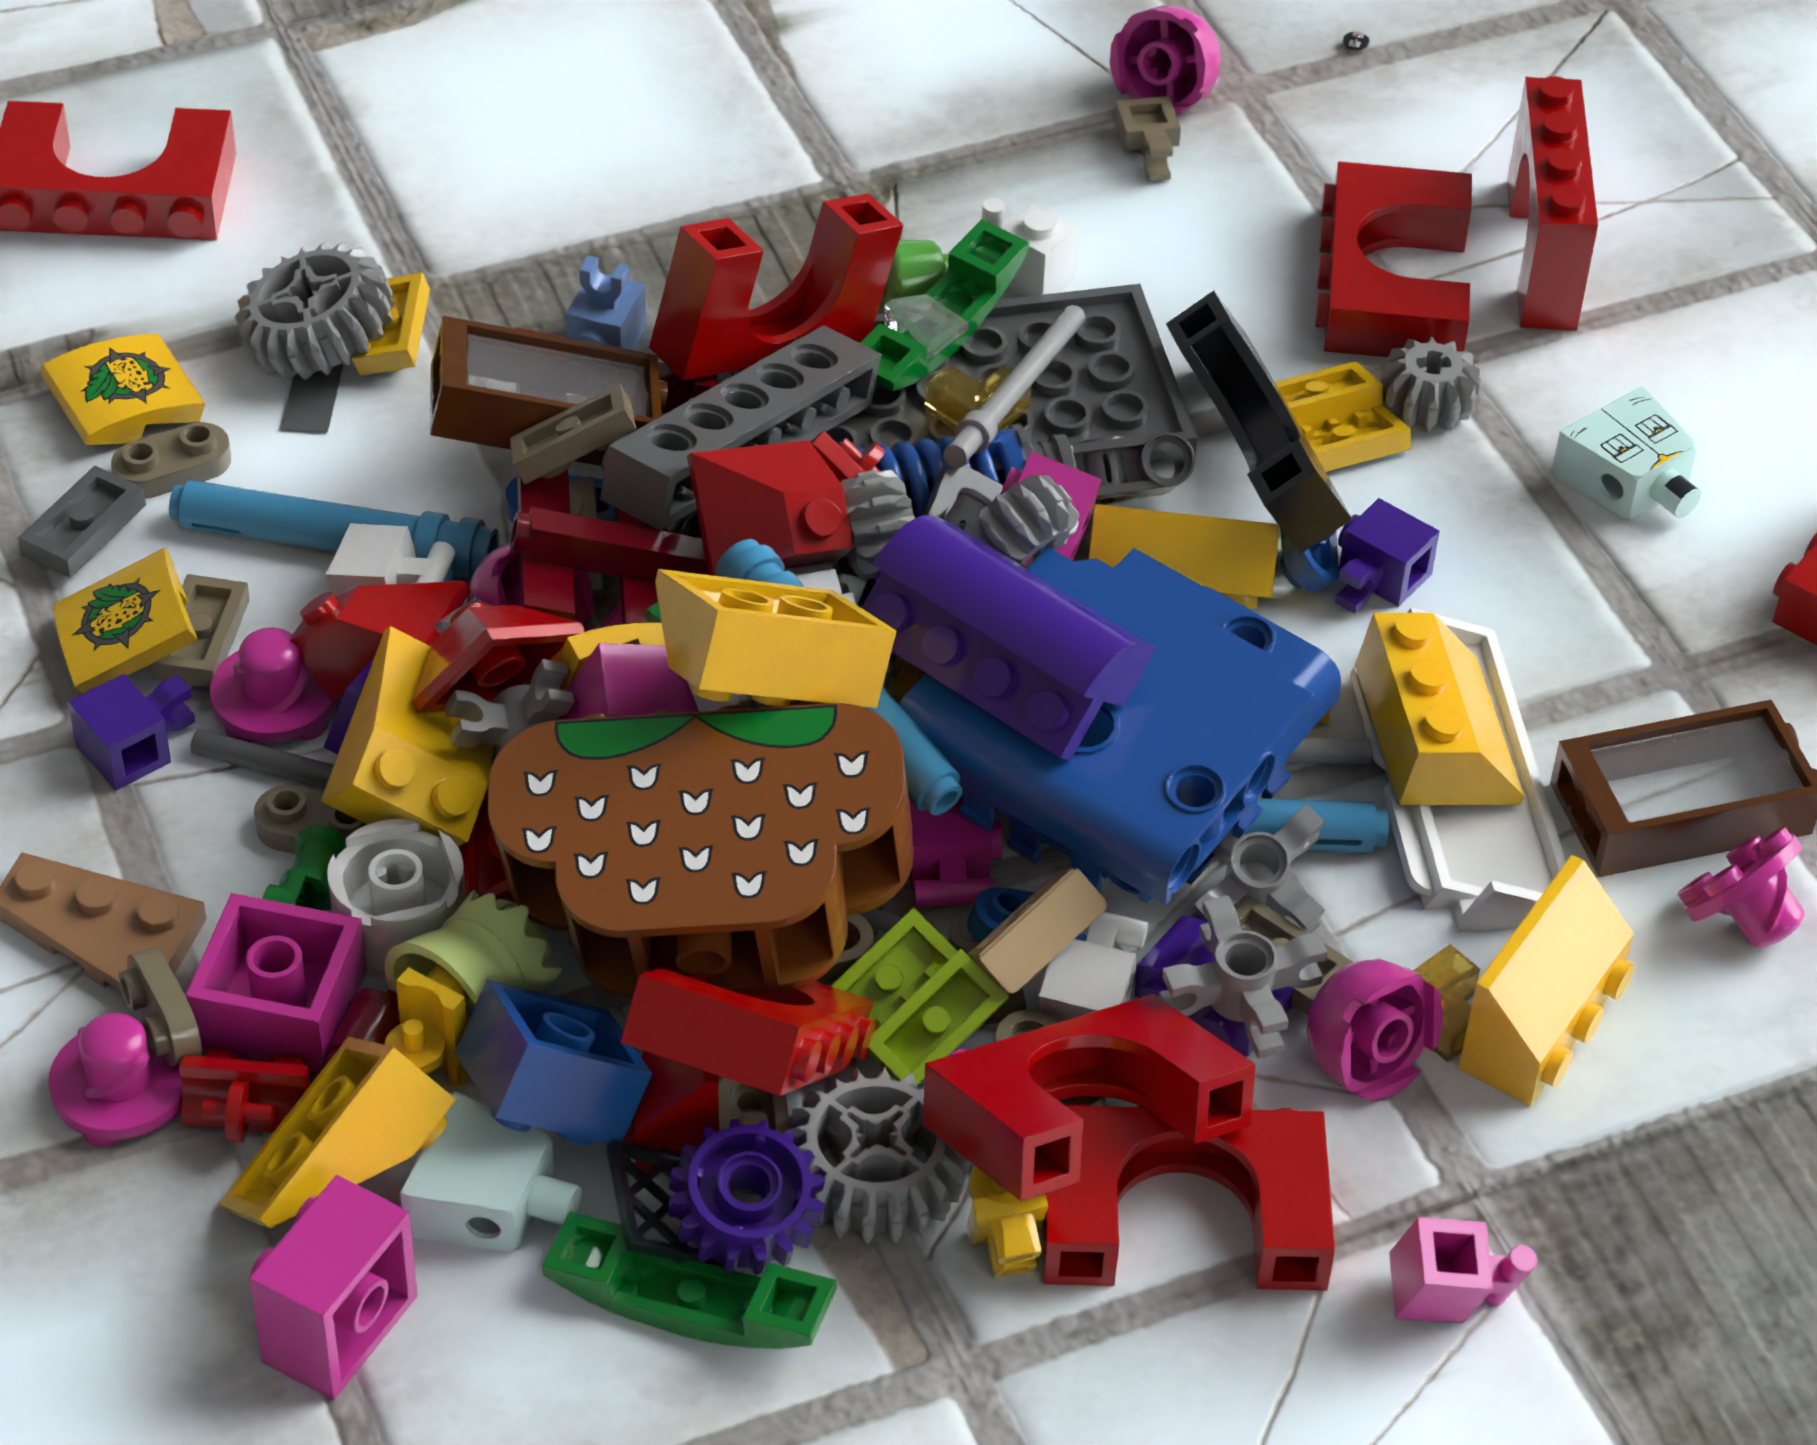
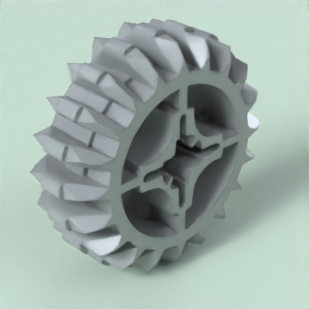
(314, 311)
(878, 1178)

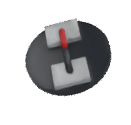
(1356, 40)

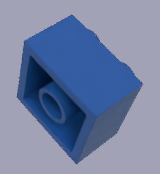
(552, 1065)

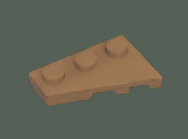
(96, 916)

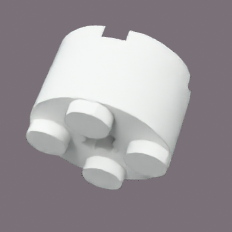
(397, 883)

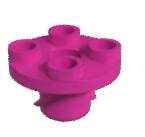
(269, 692)
(1751, 889)
(111, 1082)

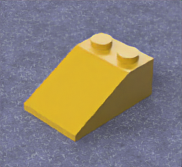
(404, 760)
(352, 1121)

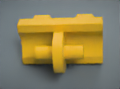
(431, 1022)
(1005, 1225)

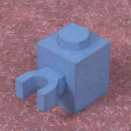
(607, 307)

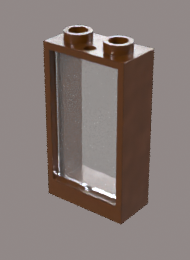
(505, 380)
(1684, 786)

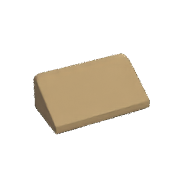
(1039, 929)

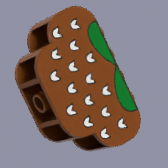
(704, 838)

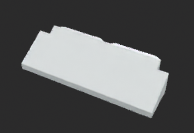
(1478, 858)

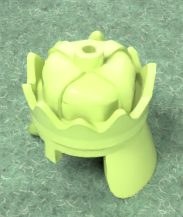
(480, 943)

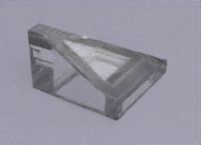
(924, 321)

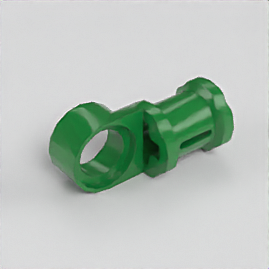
(308, 879)

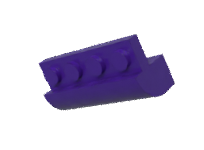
(1002, 634)

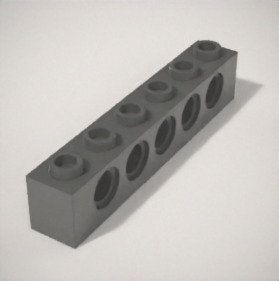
(774, 401)

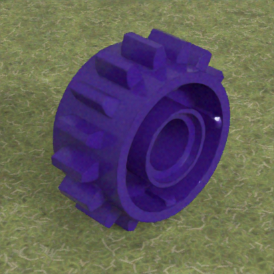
(738, 1231)

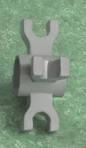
(510, 710)
(1276, 853)
(1244, 975)

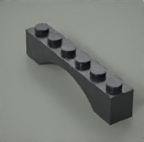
(1273, 444)

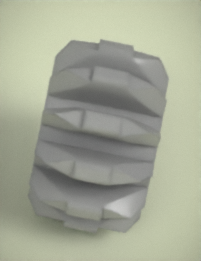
(1430, 384)
(876, 512)
(1027, 520)

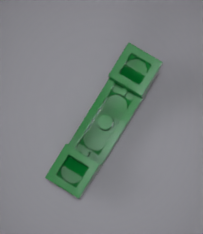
(976, 279)
(690, 1296)

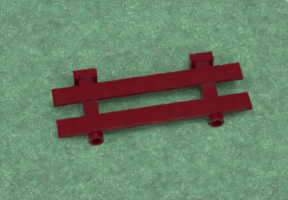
(557, 542)

